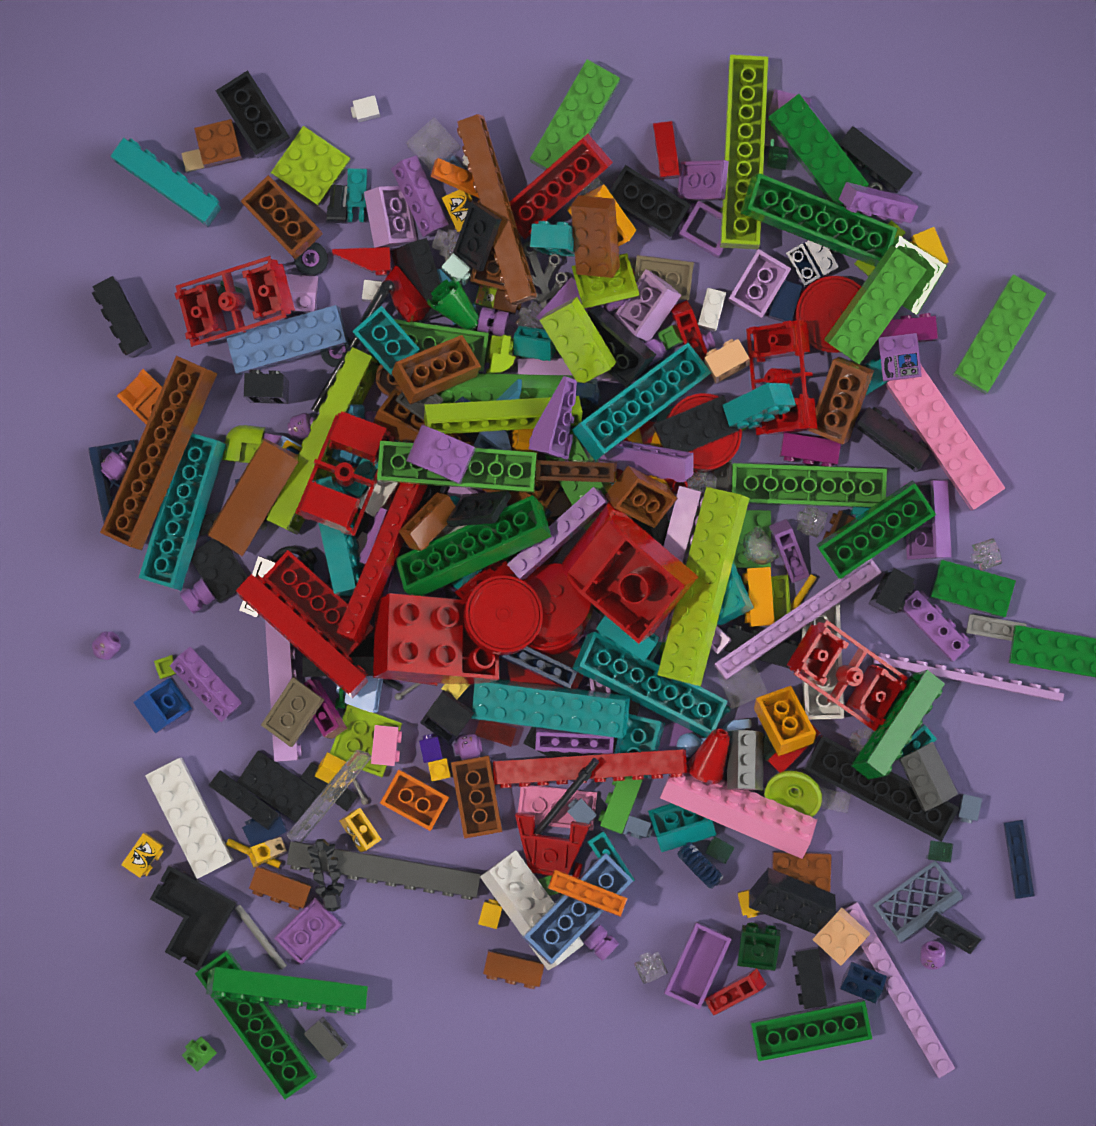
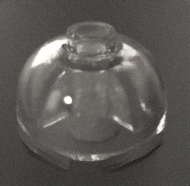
(759, 547)

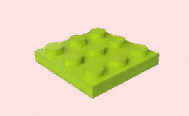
(310, 165)
(603, 290)
(360, 736)

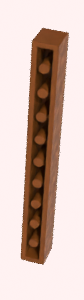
(493, 196)

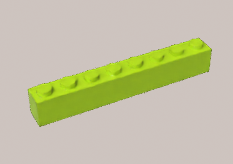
(490, 415)

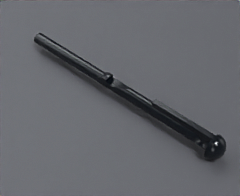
(375, 303)

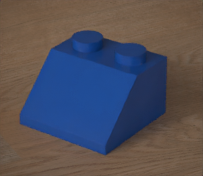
(162, 705)

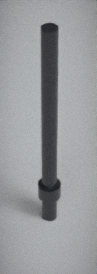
(584, 774)

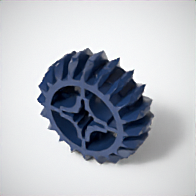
(700, 865)

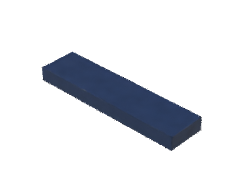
(1018, 859)

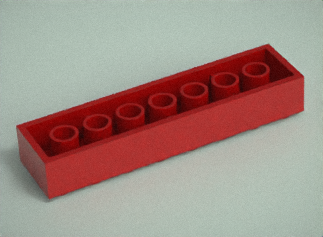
(305, 638)

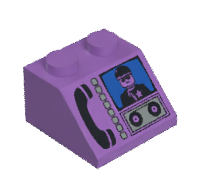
(899, 357)

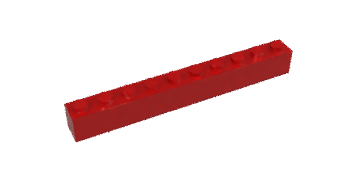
(380, 562)
(610, 766)

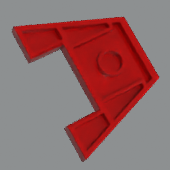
(548, 852)

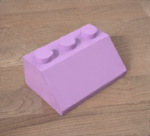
(389, 217)
(759, 284)
(303, 292)
(646, 312)

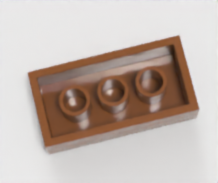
(281, 217)
(595, 236)
(436, 369)
(841, 399)
(476, 797)

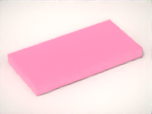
(540, 800)

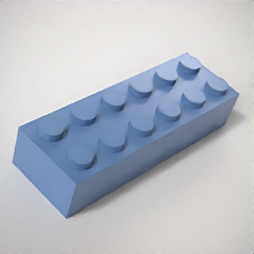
(287, 340)
(571, 917)

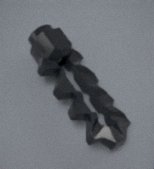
(331, 893)

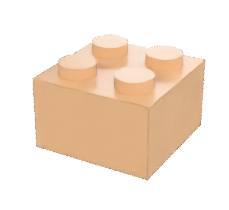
(726, 360)
(841, 936)

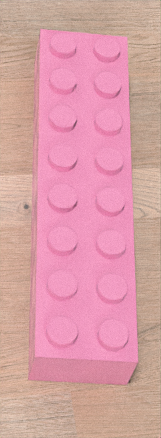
(946, 439)
(743, 812)

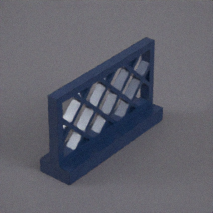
(101, 479)

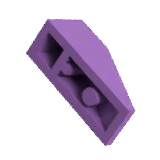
(789, 550)

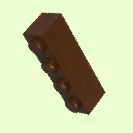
(576, 470)

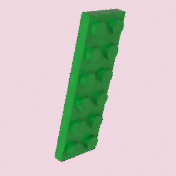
(1053, 651)

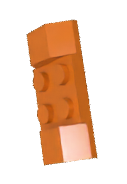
(141, 395)

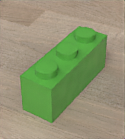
(619, 804)

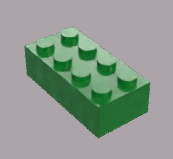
(972, 588)

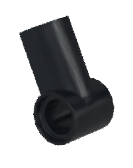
(337, 207)

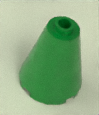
(454, 304)

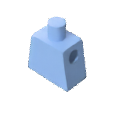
(368, 697)

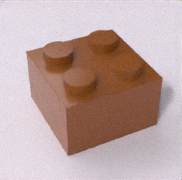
(218, 143)

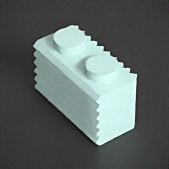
(457, 268)

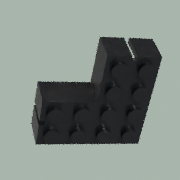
(202, 910)

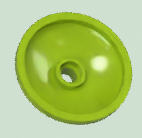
(804, 800)

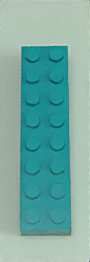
(641, 401)
(182, 513)
(676, 700)
(552, 707)

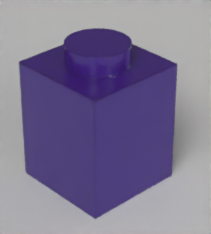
(430, 748)

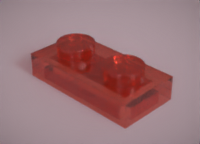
(496, 732)

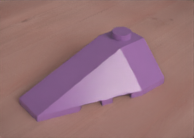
(552, 430)

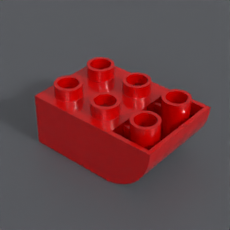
(627, 573)
(428, 642)

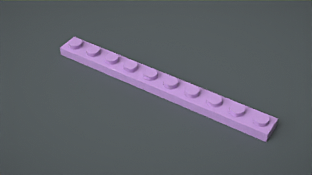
(796, 619)
(977, 678)
(902, 996)

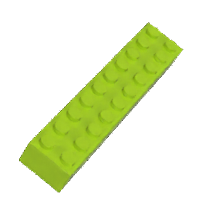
(743, 146)
(349, 389)
(699, 609)

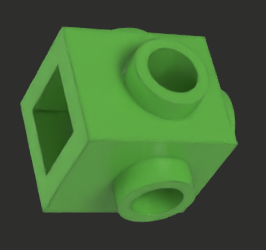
(198, 1053)

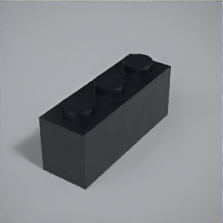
(809, 978)

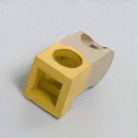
(266, 851)

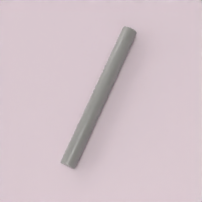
(260, 937)

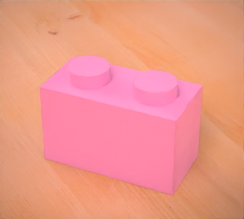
(385, 745)

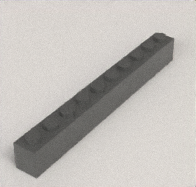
(391, 871)

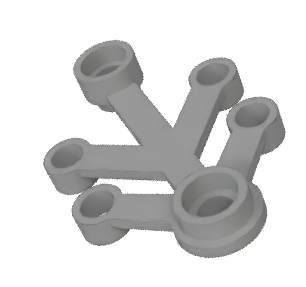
(542, 280)

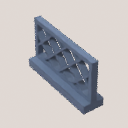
(923, 918)

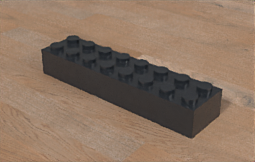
(888, 793)

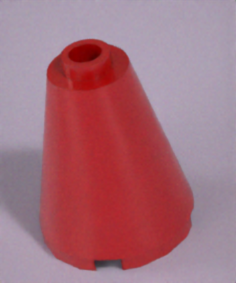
(710, 757)

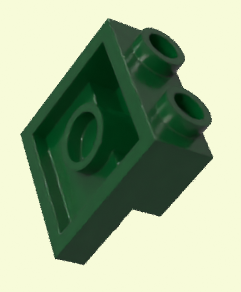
(759, 946)

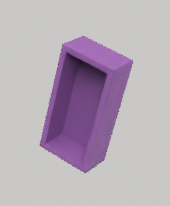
(697, 965)

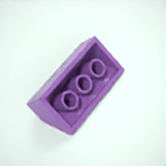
(932, 537)

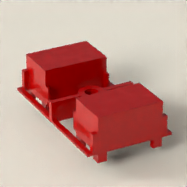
(204, 307)
(780, 341)
(329, 505)
(873, 690)

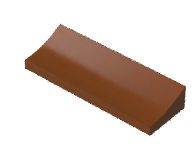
(253, 496)

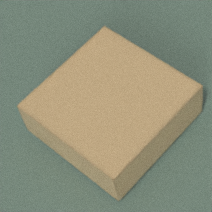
(192, 160)

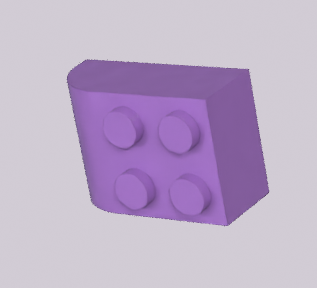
(441, 454)

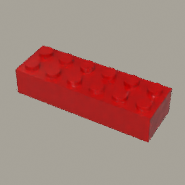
(558, 184)
(312, 599)

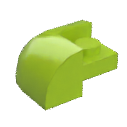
(499, 353)
(242, 443)

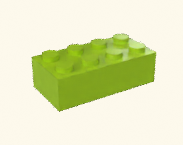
(577, 341)

